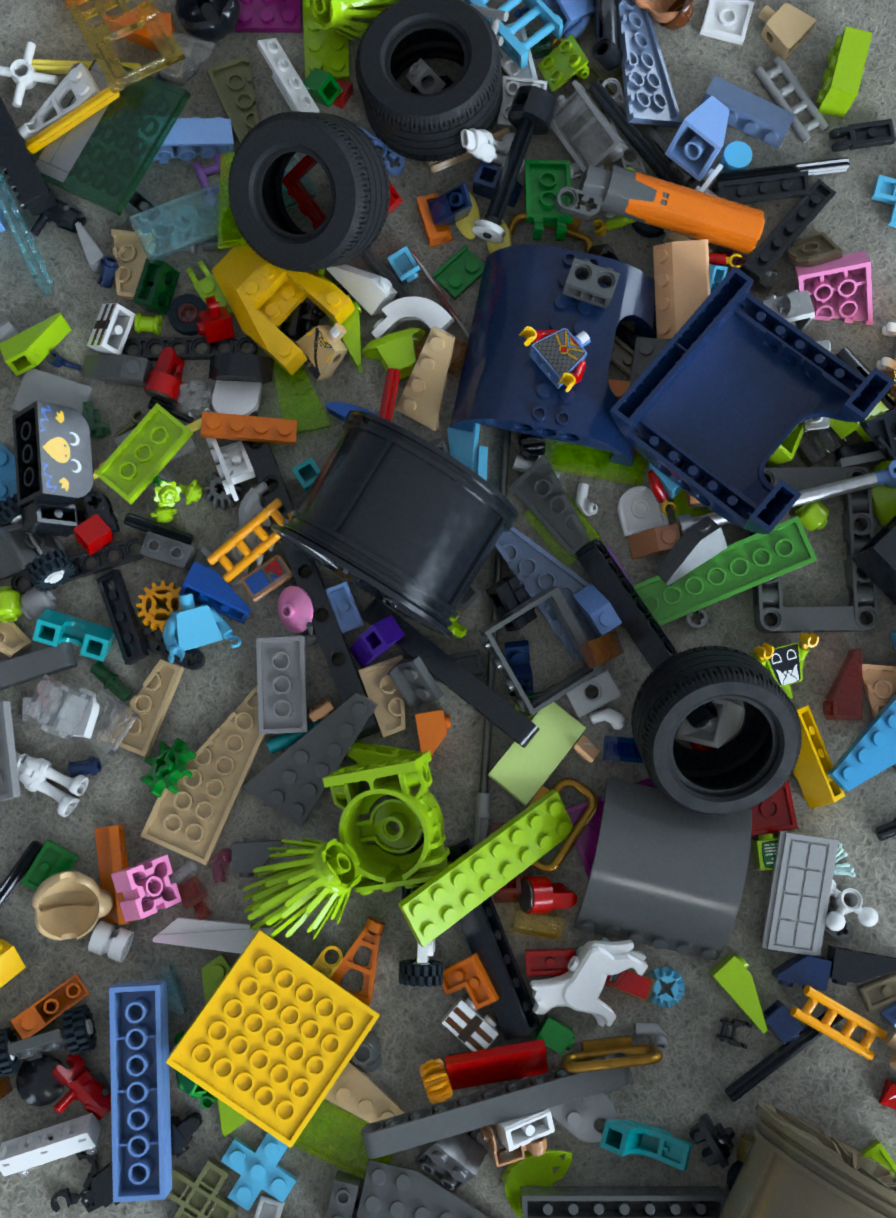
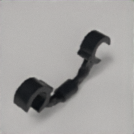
(74, 1198)

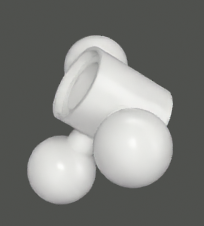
(835, 919)

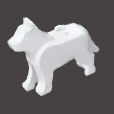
(585, 979)

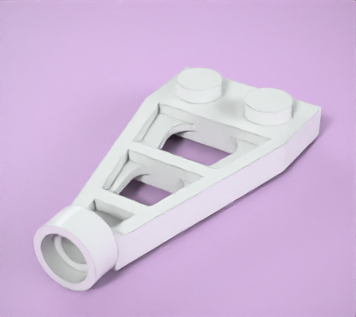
(83, 87)

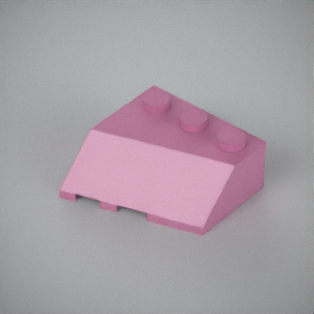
(839, 288)

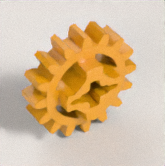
(156, 613)

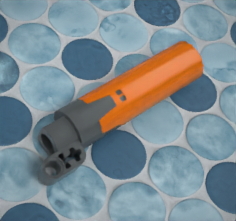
(664, 206)

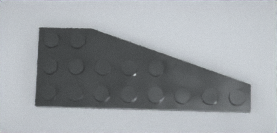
(407, 1193)

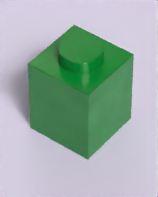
(322, 87)
(555, 1034)

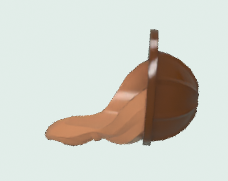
(669, 13)

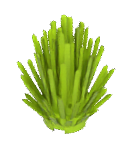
(339, 14)
(304, 883)

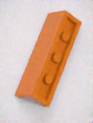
(112, 858)

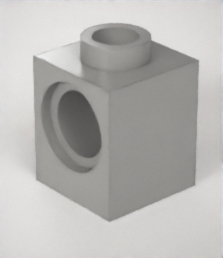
(431, 84)

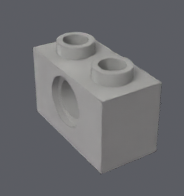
(605, 690)

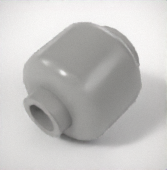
(36, 601)

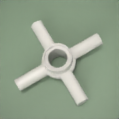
(29, 80)

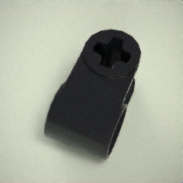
(104, 510)

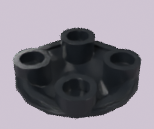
(37, 1083)

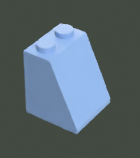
(700, 138)

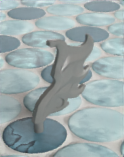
(249, 508)

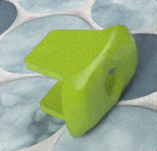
(396, 350)

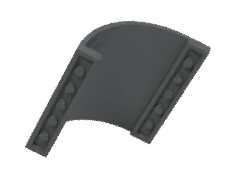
(665, 872)

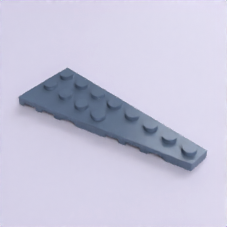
(645, 76)

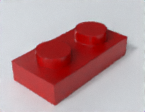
(547, 961)

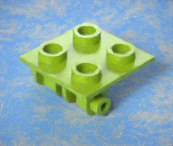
(564, 63)

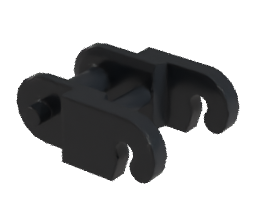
(735, 1023)

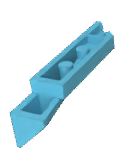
(465, 448)

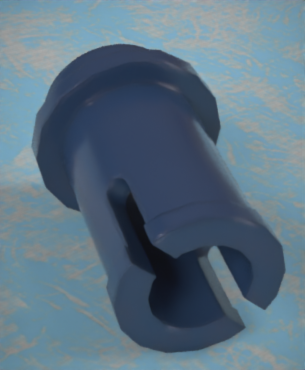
(107, 271)
(85, 767)

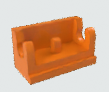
(434, 233)

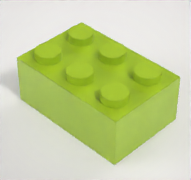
(843, 72)

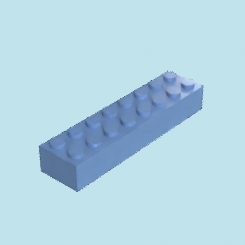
(140, 1091)

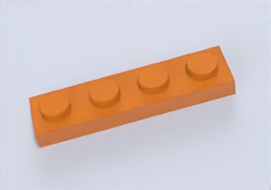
(248, 428)

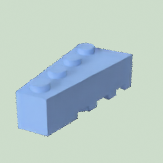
(196, 137)

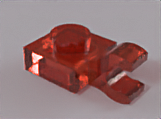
(192, 894)

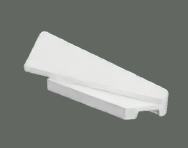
(209, 934)

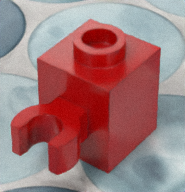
(215, 322)

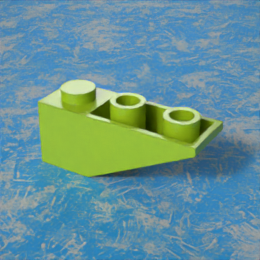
(34, 344)

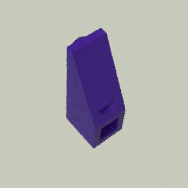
(376, 641)

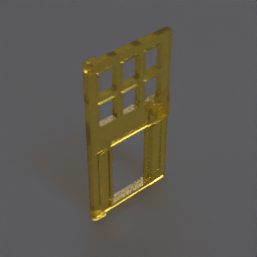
(101, 35)

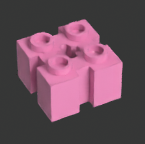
(146, 888)

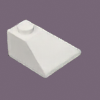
(715, 731)

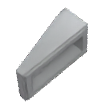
(90, 248)

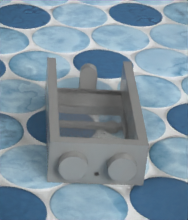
(586, 130)

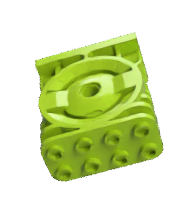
(411, 808)

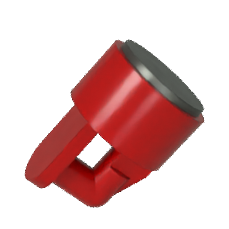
(166, 377)
(541, 895)

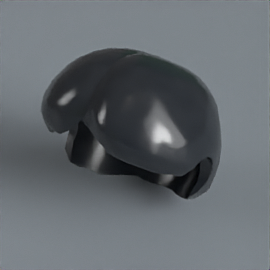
(208, 18)

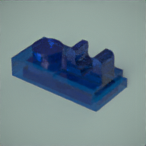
(621, 749)

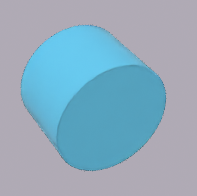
(736, 156)

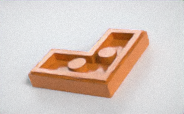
(471, 975)

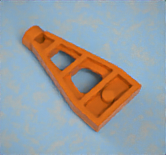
(369, 971)

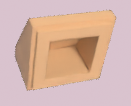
(586, 749)

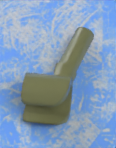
(131, 424)

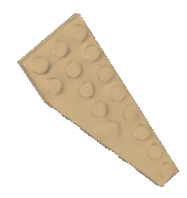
(200, 809)

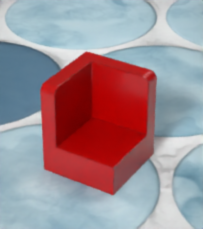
(93, 534)

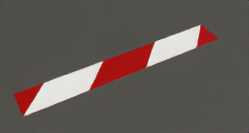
(438, 290)

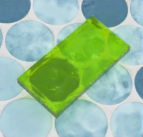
(337, 1139)

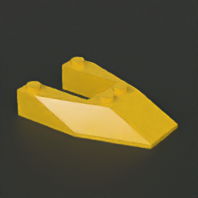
(267, 295)

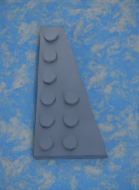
(539, 571)

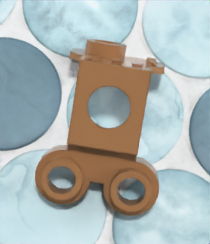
(535, 1147)

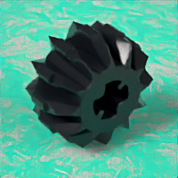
(531, 446)

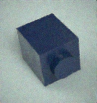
(781, 1023)

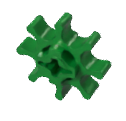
(168, 767)

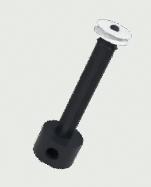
(531, 115)

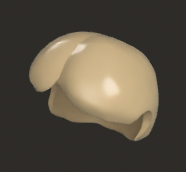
(69, 905)

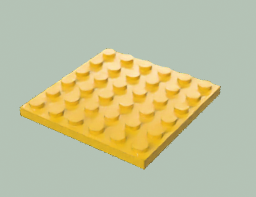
(273, 1038)

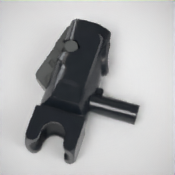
(64, 214)

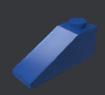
(214, 591)

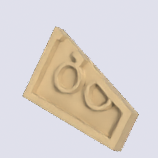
(382, 691)

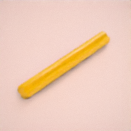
(71, 120)

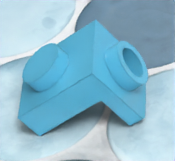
(404, 265)

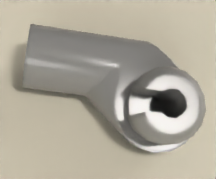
(654, 1032)

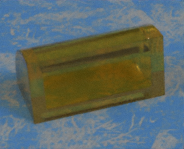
(538, 925)

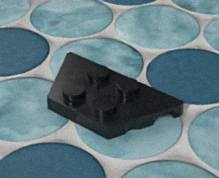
(882, 432)

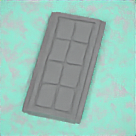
(799, 893)

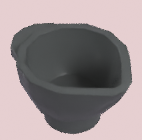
(368, 1053)

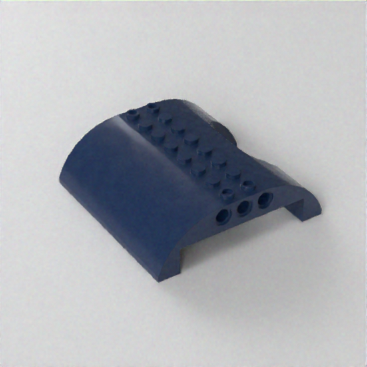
(504, 384)
(731, 396)

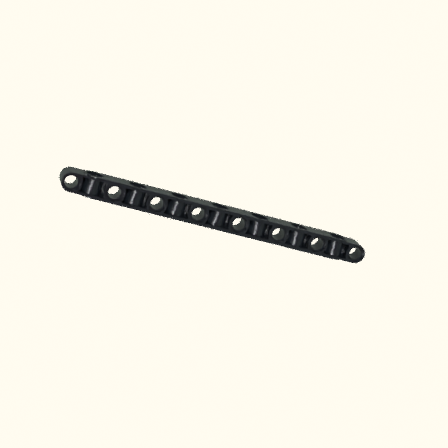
(327, 632)

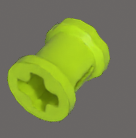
(148, 323)

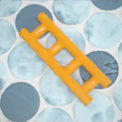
(237, 540)
(833, 1009)

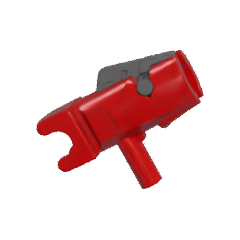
(83, 1086)

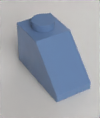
(596, 610)

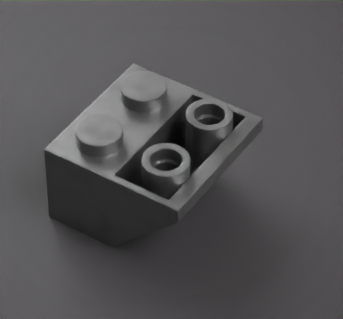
(452, 1160)

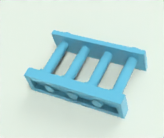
(517, 49)

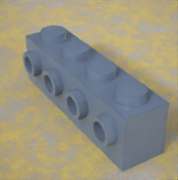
(751, 113)

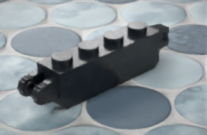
(102, 1184)

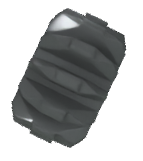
(217, 497)

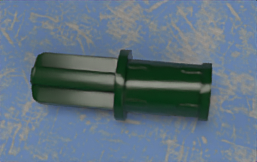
(111, 681)

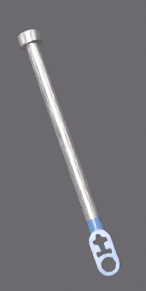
(813, 494)

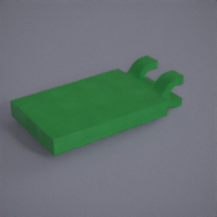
(542, 183)

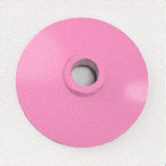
(295, 609)

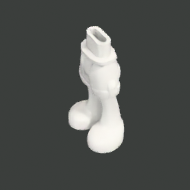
(485, 147)
(34, 774)

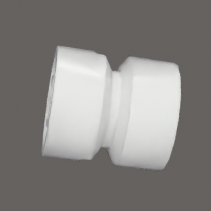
(111, 941)

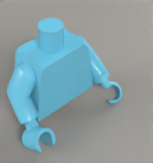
(194, 627)

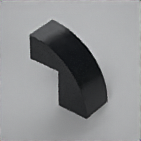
(242, 367)

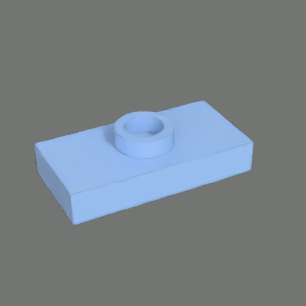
(344, 607)

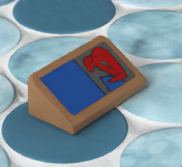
(266, 577)

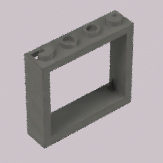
(574, 633)

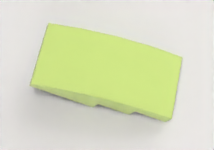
(526, 769)

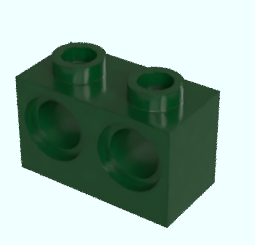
(156, 287)

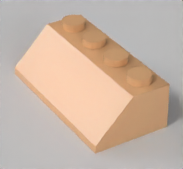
(680, 283)

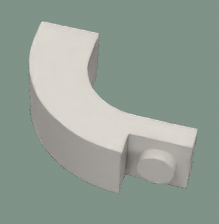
(412, 309)

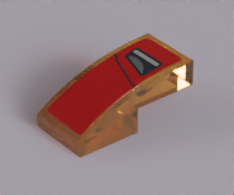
(632, 984)

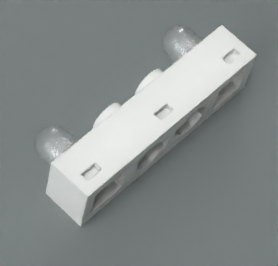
(49, 1144)

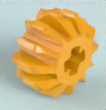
(435, 1081)

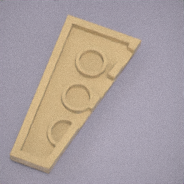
(427, 382)
(152, 707)

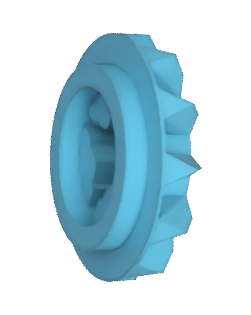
(677, 988)

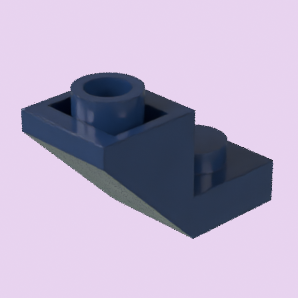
(519, 661)

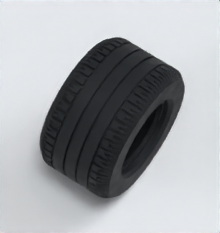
(431, 123)
(356, 181)
(745, 767)

